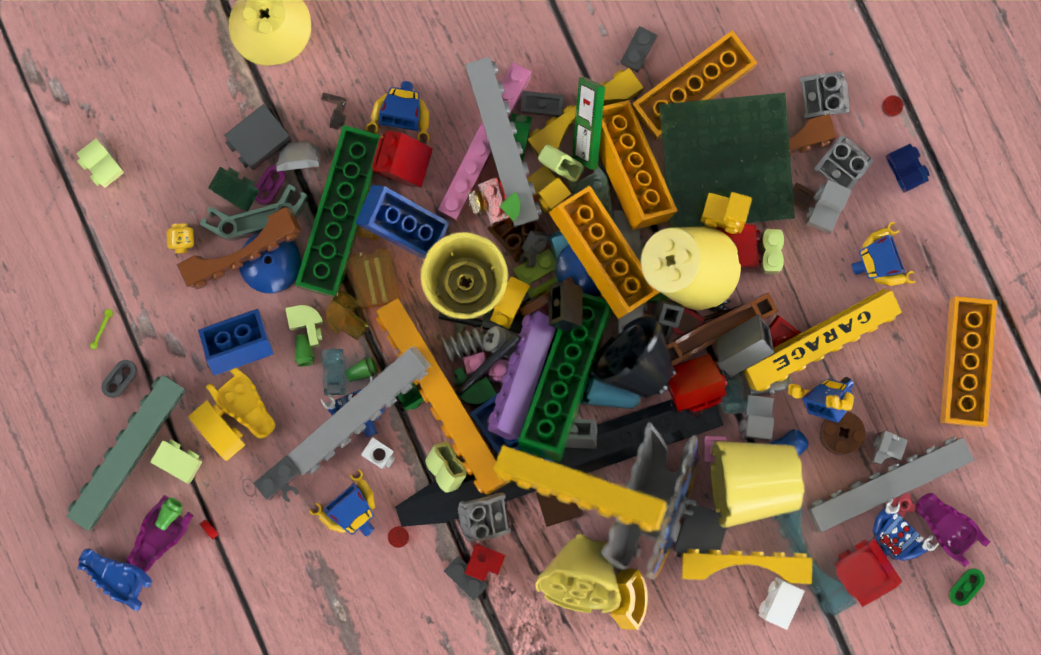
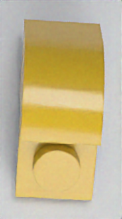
(510, 302)

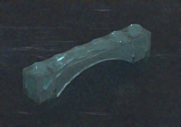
(832, 592)

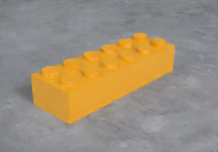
(697, 80)
(633, 168)
(603, 251)
(968, 362)

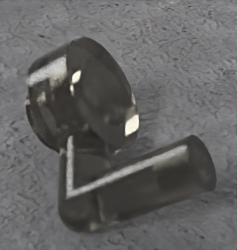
(338, 118)

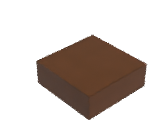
(801, 196)

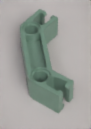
(252, 221)

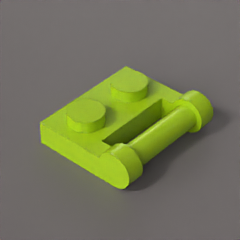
(545, 264)

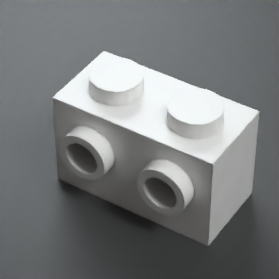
(781, 603)

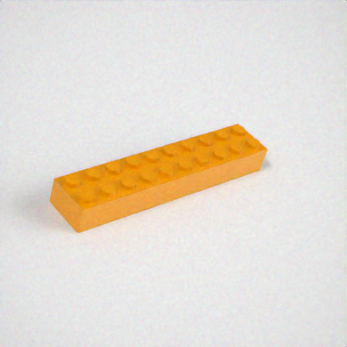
(443, 398)

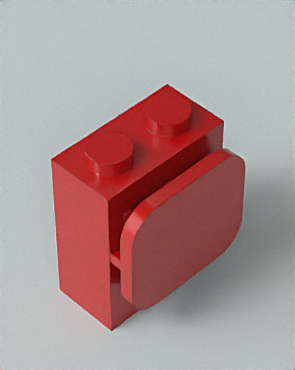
(401, 159)
(746, 245)
(697, 384)
(866, 572)

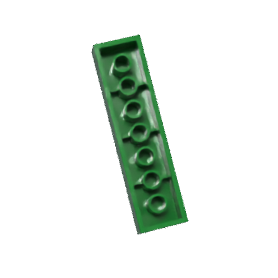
(336, 217)
(564, 382)

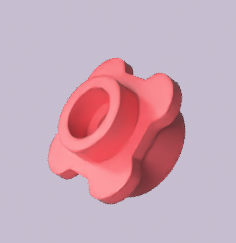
(909, 506)

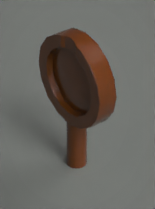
(537, 301)

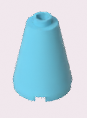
(604, 395)

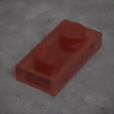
(493, 197)

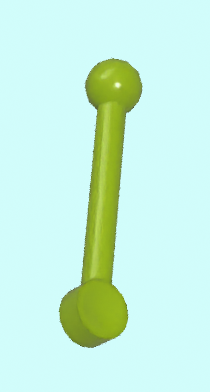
(108, 313)

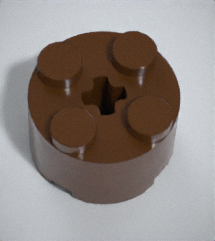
(853, 437)

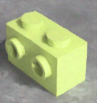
(176, 461)

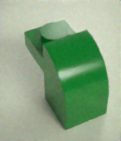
(522, 126)
(478, 392)

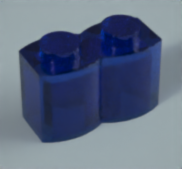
(907, 167)

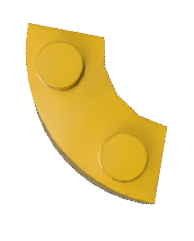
(216, 430)
(633, 599)

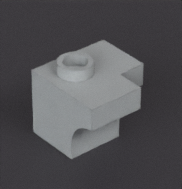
(887, 446)

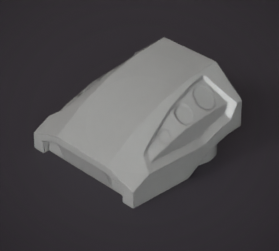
(825, 94)
(298, 156)
(844, 162)
(483, 518)

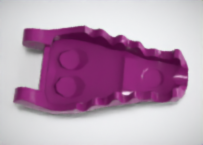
(952, 529)
(154, 542)

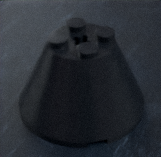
(636, 359)

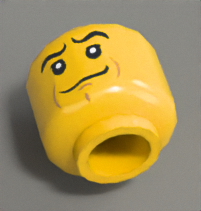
(180, 238)

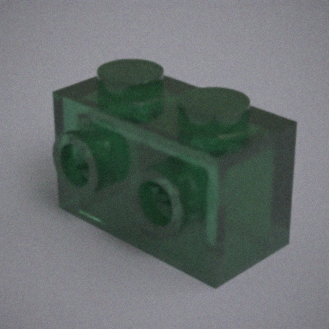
(233, 188)

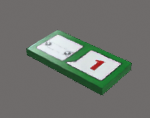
(588, 122)

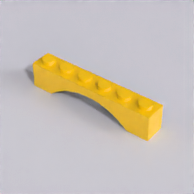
(621, 88)
(791, 569)

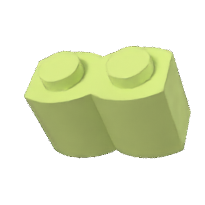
(100, 163)
(561, 163)
(772, 257)
(446, 467)

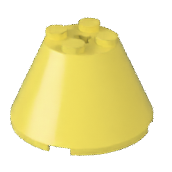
(269, 30)
(580, 578)

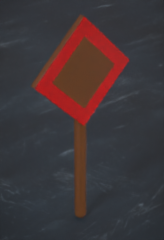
(692, 320)

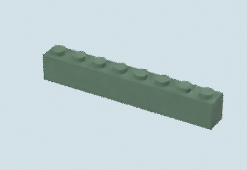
(126, 453)

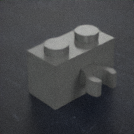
(278, 480)

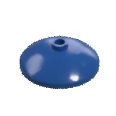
(570, 265)
(274, 276)

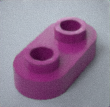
(269, 185)

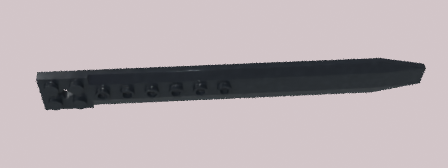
(615, 442)

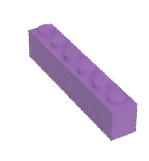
(522, 376)

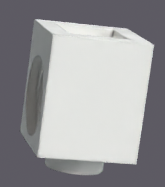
(369, 452)

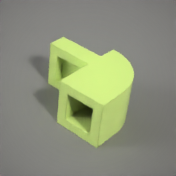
(306, 317)

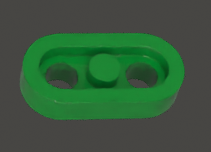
(967, 588)

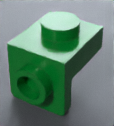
(411, 399)

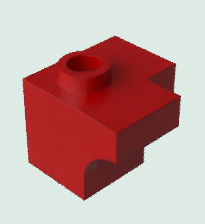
(484, 560)

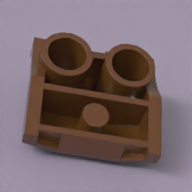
(513, 237)

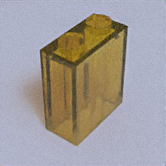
(374, 278)

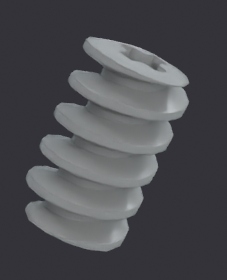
(495, 338)
(463, 344)

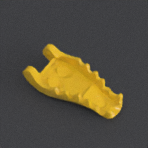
(242, 402)

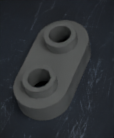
(118, 377)

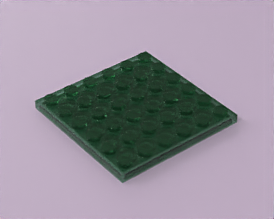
(728, 149)

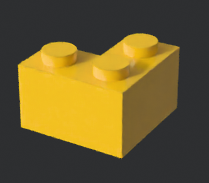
(548, 189)
(726, 212)

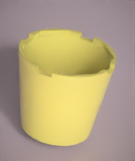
(461, 258)
(704, 266)
(754, 481)

